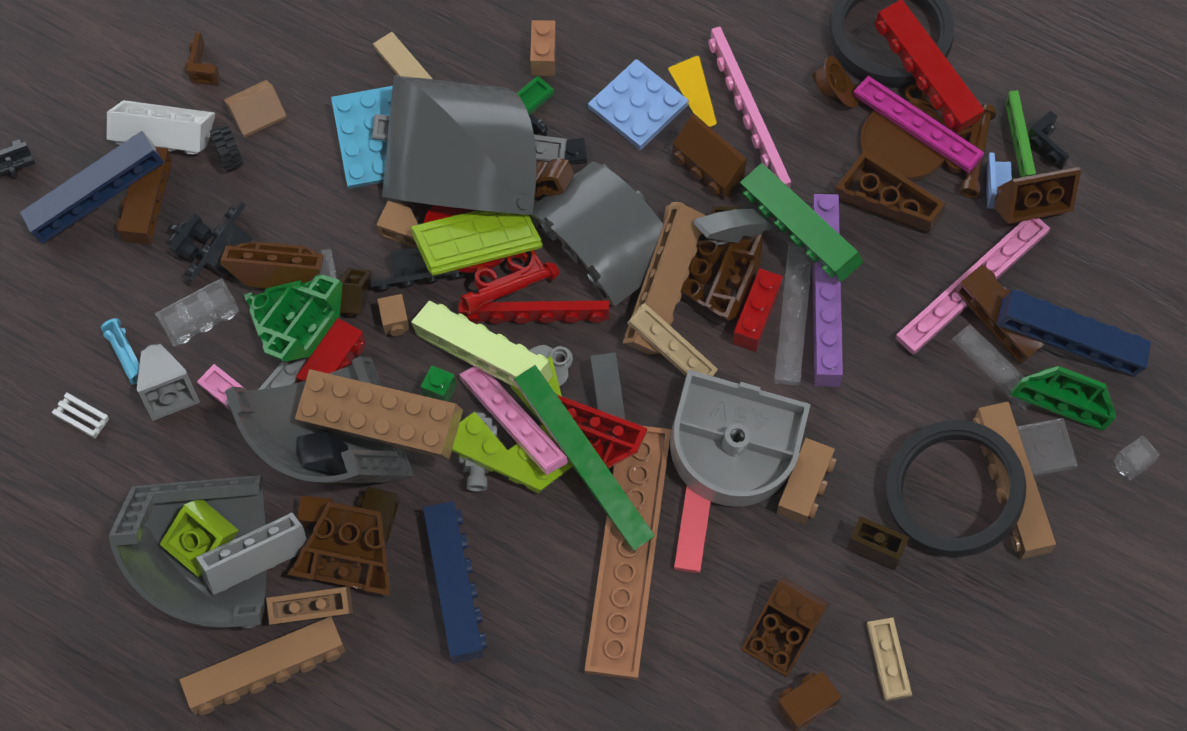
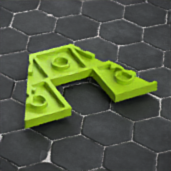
(480, 445)

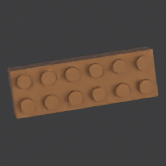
(379, 414)

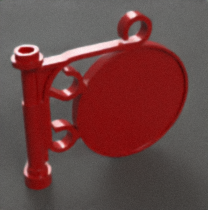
(501, 287)

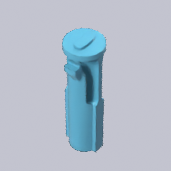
(122, 348)

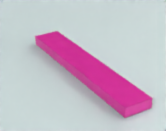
(918, 124)

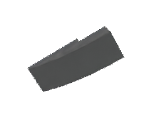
(607, 384)

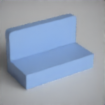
(996, 175)

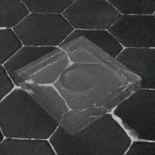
(1047, 446)

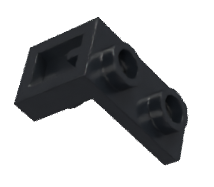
(1040, 140)

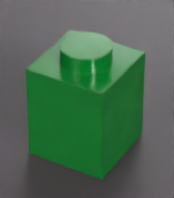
(438, 384)

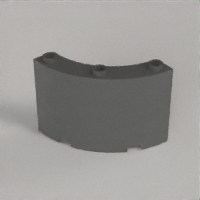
(603, 228)

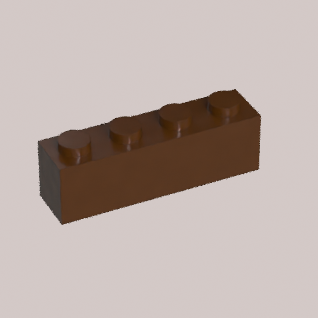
(144, 203)
(984, 297)

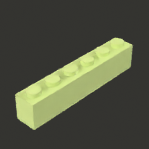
(476, 344)

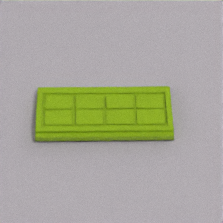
(474, 239)

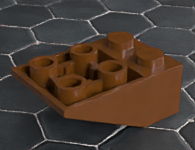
(785, 626)

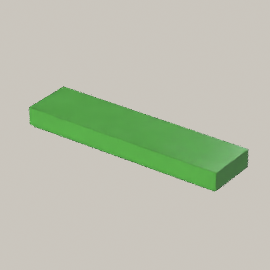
(1019, 135)

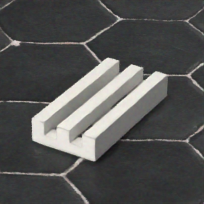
(64, 405)

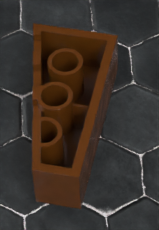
(889, 194)

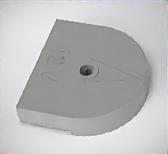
(720, 411)

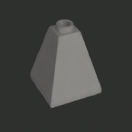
(163, 383)

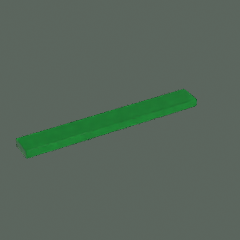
(584, 458)

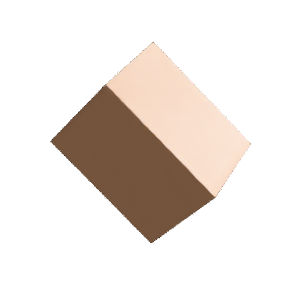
(255, 108)

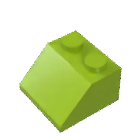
(195, 532)

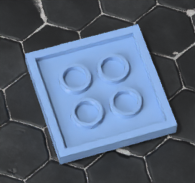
(638, 104)

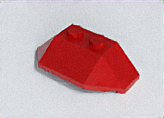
(609, 435)

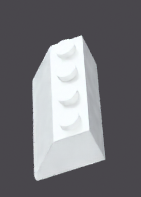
(163, 125)

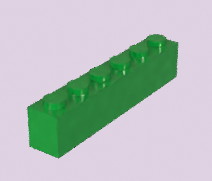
(801, 222)

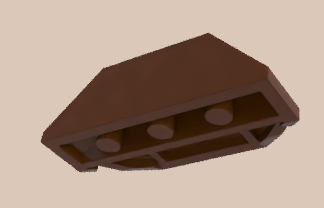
(271, 263)

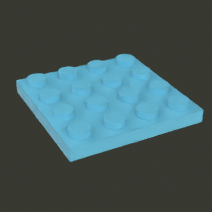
(354, 118)

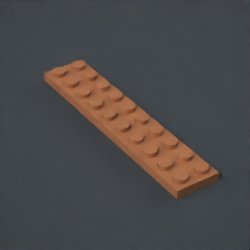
(624, 574)

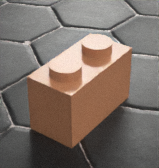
(543, 48)

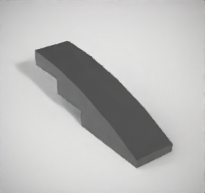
(734, 224)

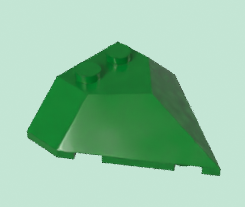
(295, 316)

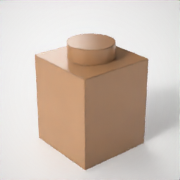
(393, 315)

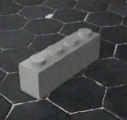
(252, 553)

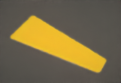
(692, 84)

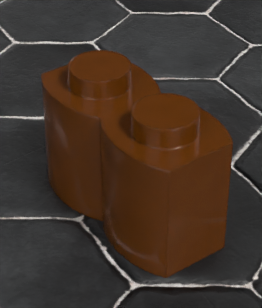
(552, 177)

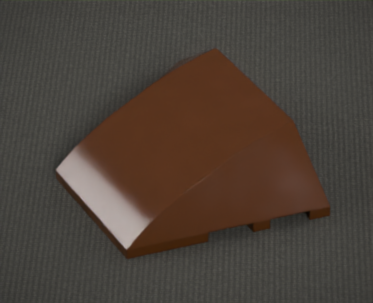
(723, 274)
(346, 550)

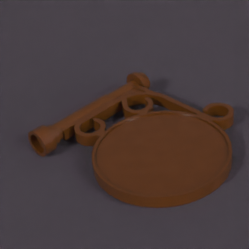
(914, 158)

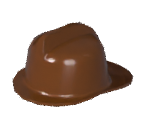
(835, 83)

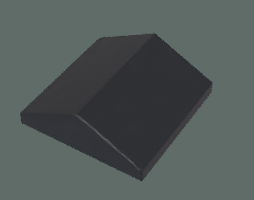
(322, 452)

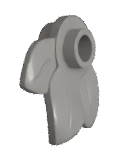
(560, 367)

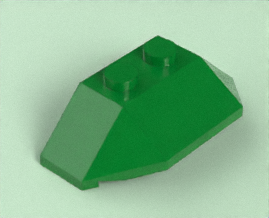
(1068, 395)

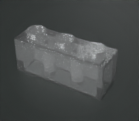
(197, 312)

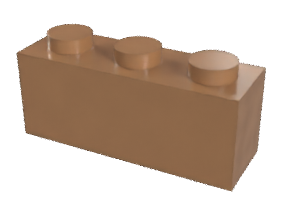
(807, 482)
(309, 605)

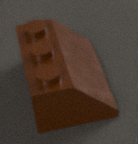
(709, 157)
(1038, 195)

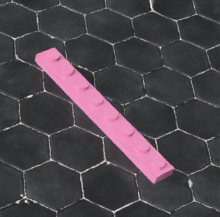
(745, 102)
(950, 304)

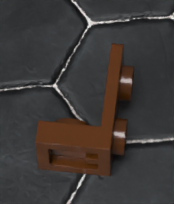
(200, 73)

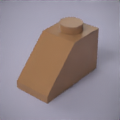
(396, 223)

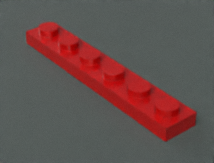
(539, 311)

